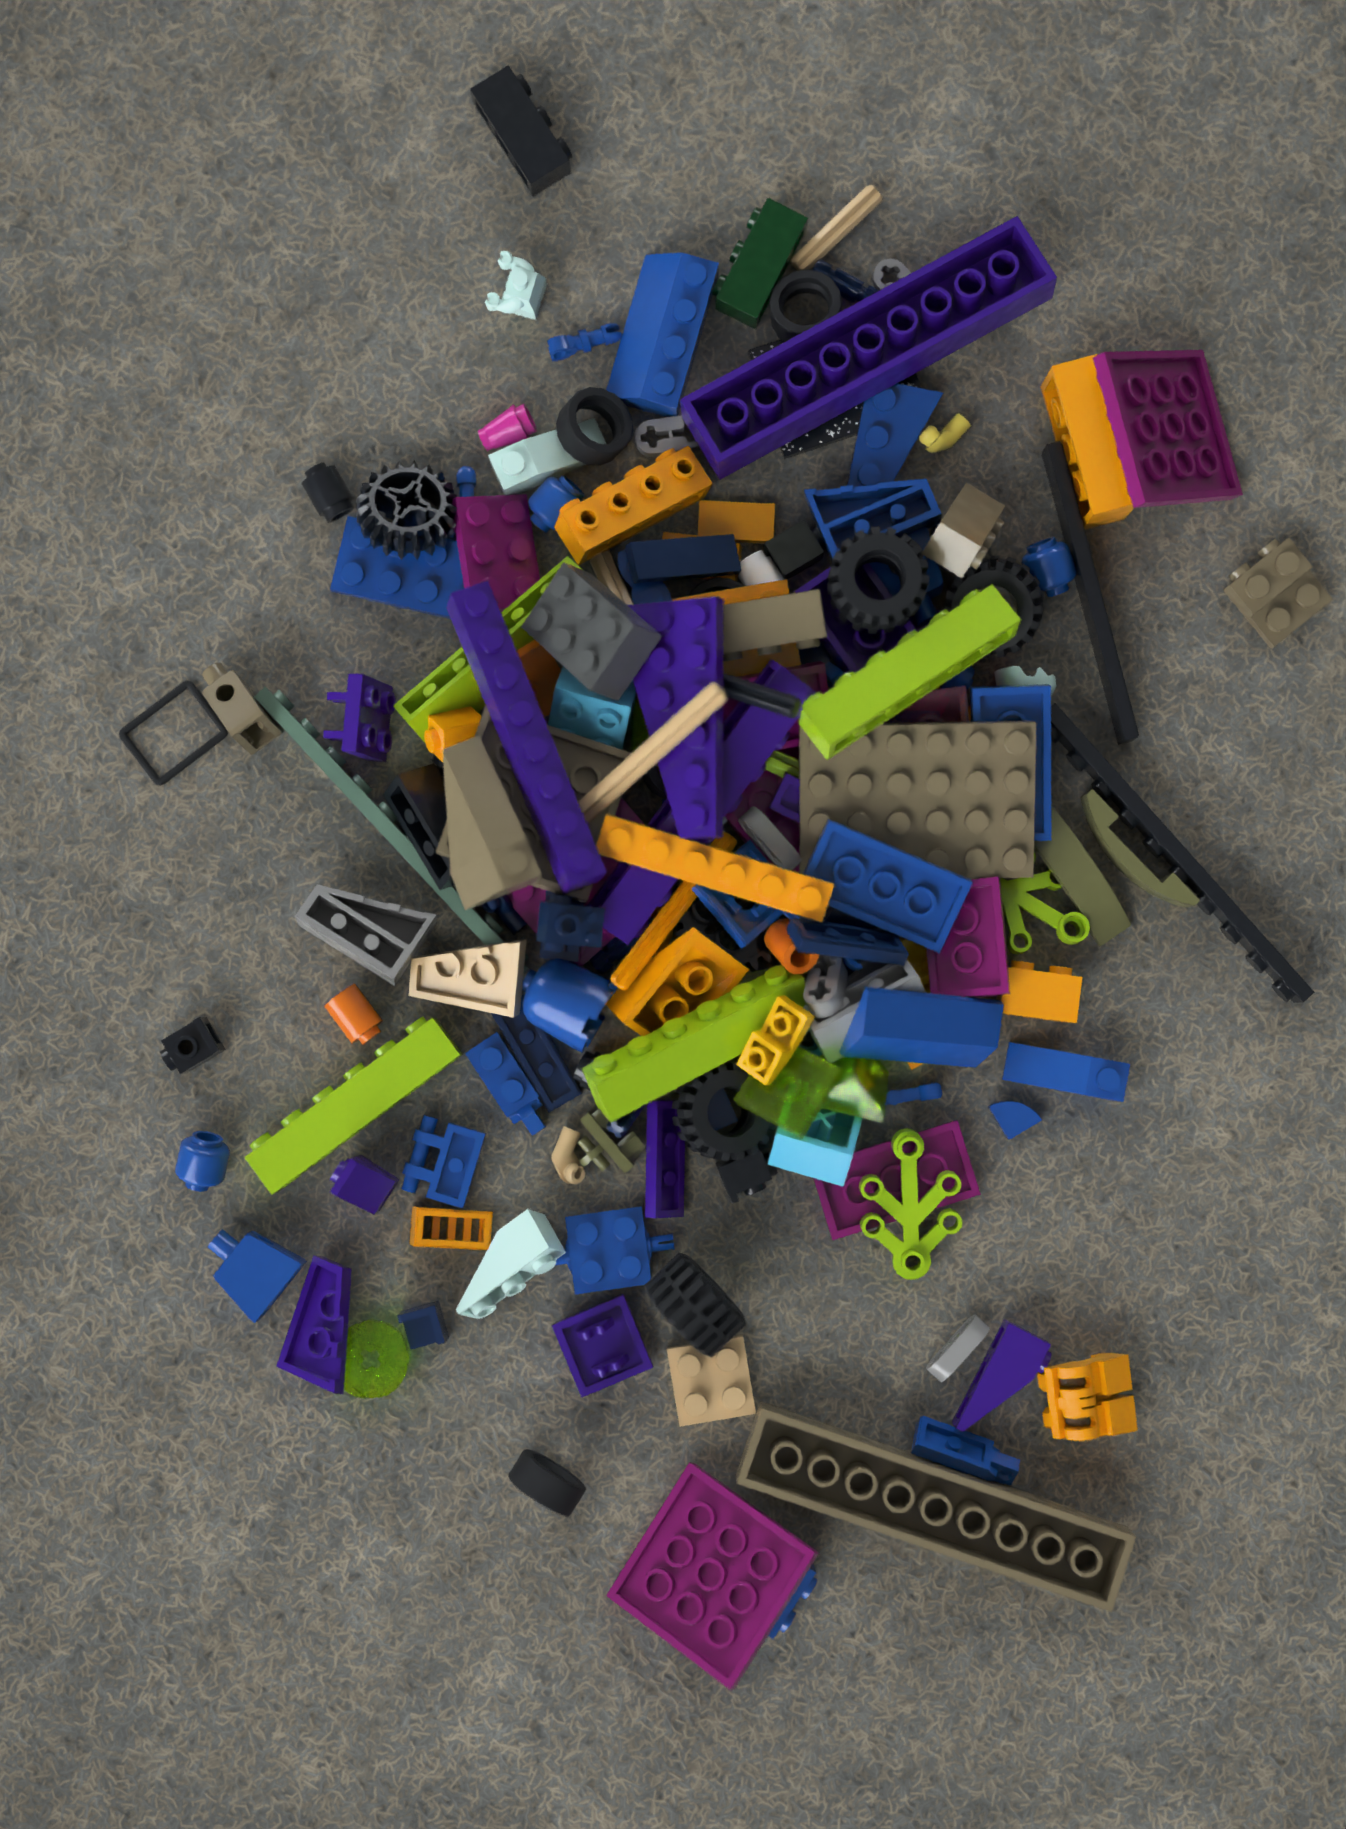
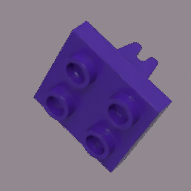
(365, 719)
(602, 1345)

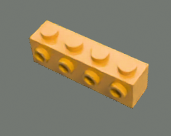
(632, 504)

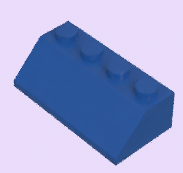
(663, 332)

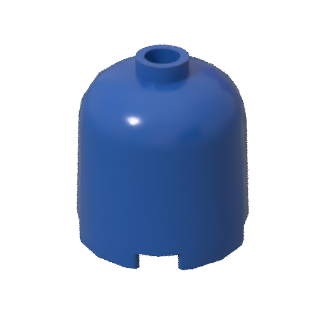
(566, 1001)

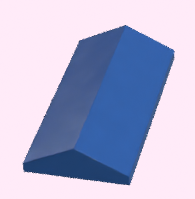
(923, 1028)

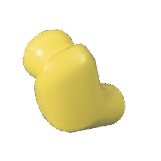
(947, 437)

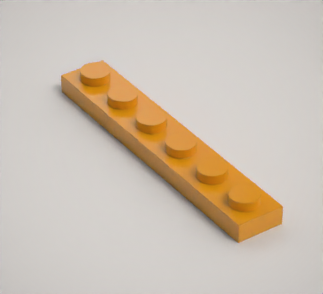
(714, 868)

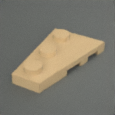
(473, 978)

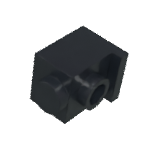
(205, 1046)
(746, 1174)

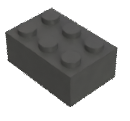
(591, 631)

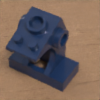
(567, 926)

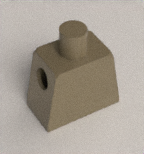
(238, 709)

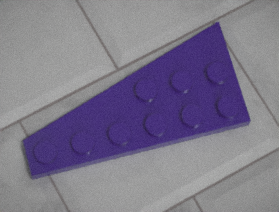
(672, 675)

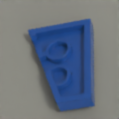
(888, 432)

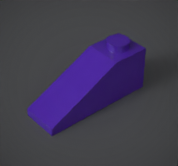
(1006, 1368)

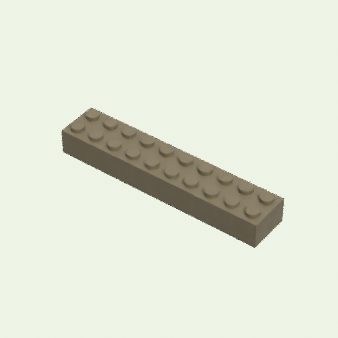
(935, 1506)

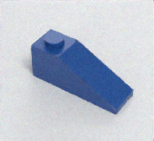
(1066, 1071)

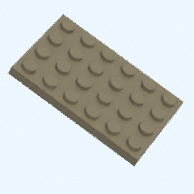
(931, 790)

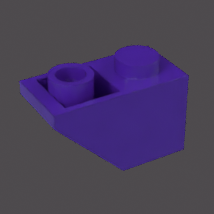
(363, 1183)

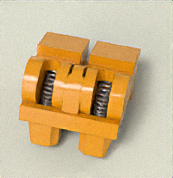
(1086, 1399)

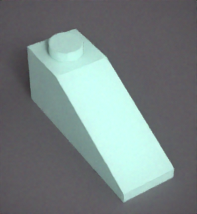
(536, 458)

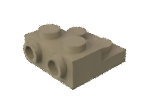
(1277, 591)

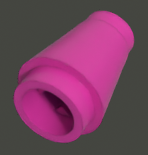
(508, 428)

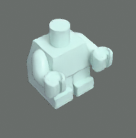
(523, 288)

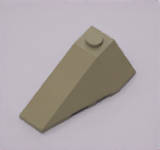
(484, 834)

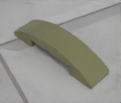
(1099, 818)
(1082, 881)

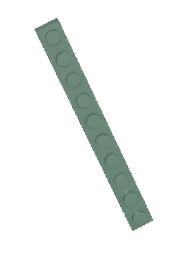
(379, 815)

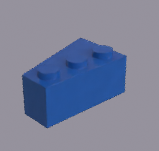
(893, 505)

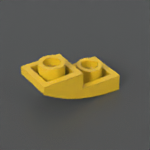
(777, 1040)

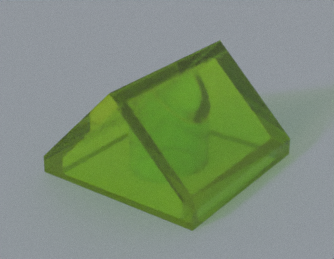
(860, 1088)

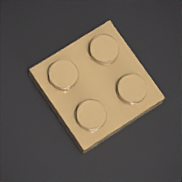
(711, 1386)

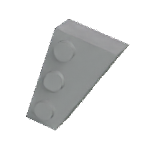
(366, 930)
(831, 1030)

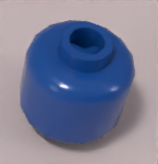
(550, 498)
(1051, 564)
(202, 1160)

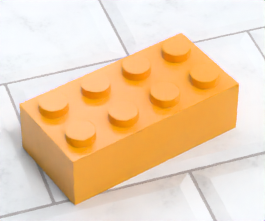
(1082, 426)

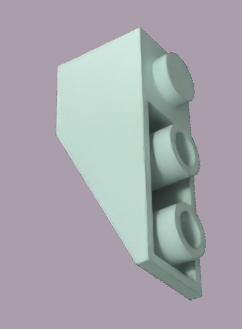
(514, 1256)

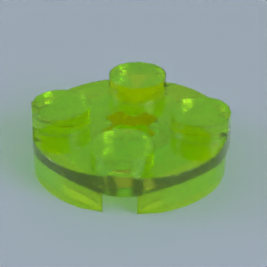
(393, 1357)

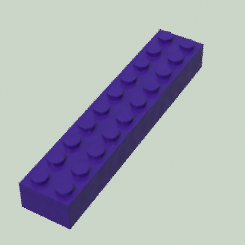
(868, 347)

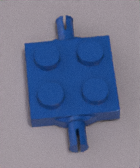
(610, 1250)

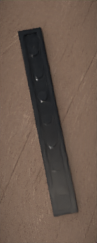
(1090, 593)

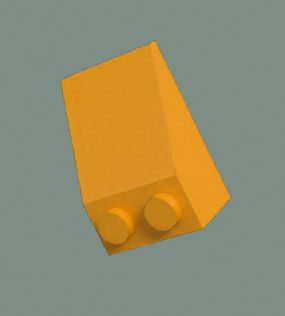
(677, 983)

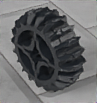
(400, 496)

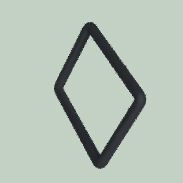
(153, 709)

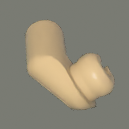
(565, 1159)

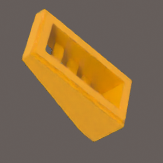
(417, 1228)

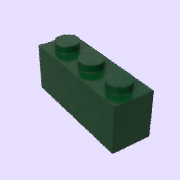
(759, 262)

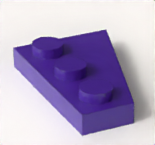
(319, 1327)

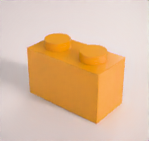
(1042, 994)

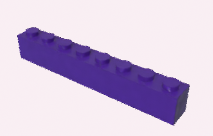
(525, 738)
(748, 741)

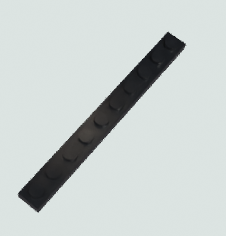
(1163, 843)

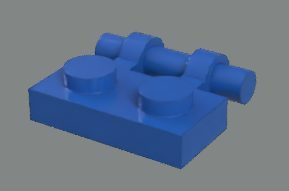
(454, 1166)

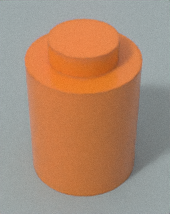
(784, 950)
(354, 1015)

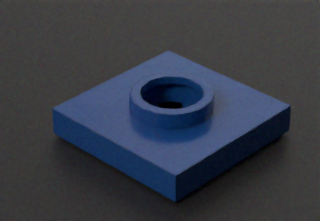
(739, 923)

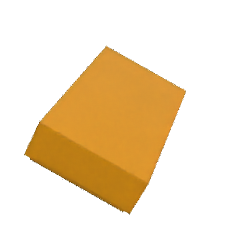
(744, 519)

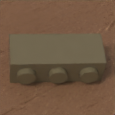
(965, 531)
(773, 622)

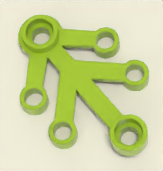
(1015, 896)
(910, 1212)

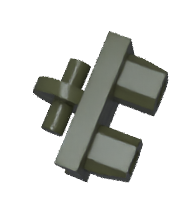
(622, 1152)

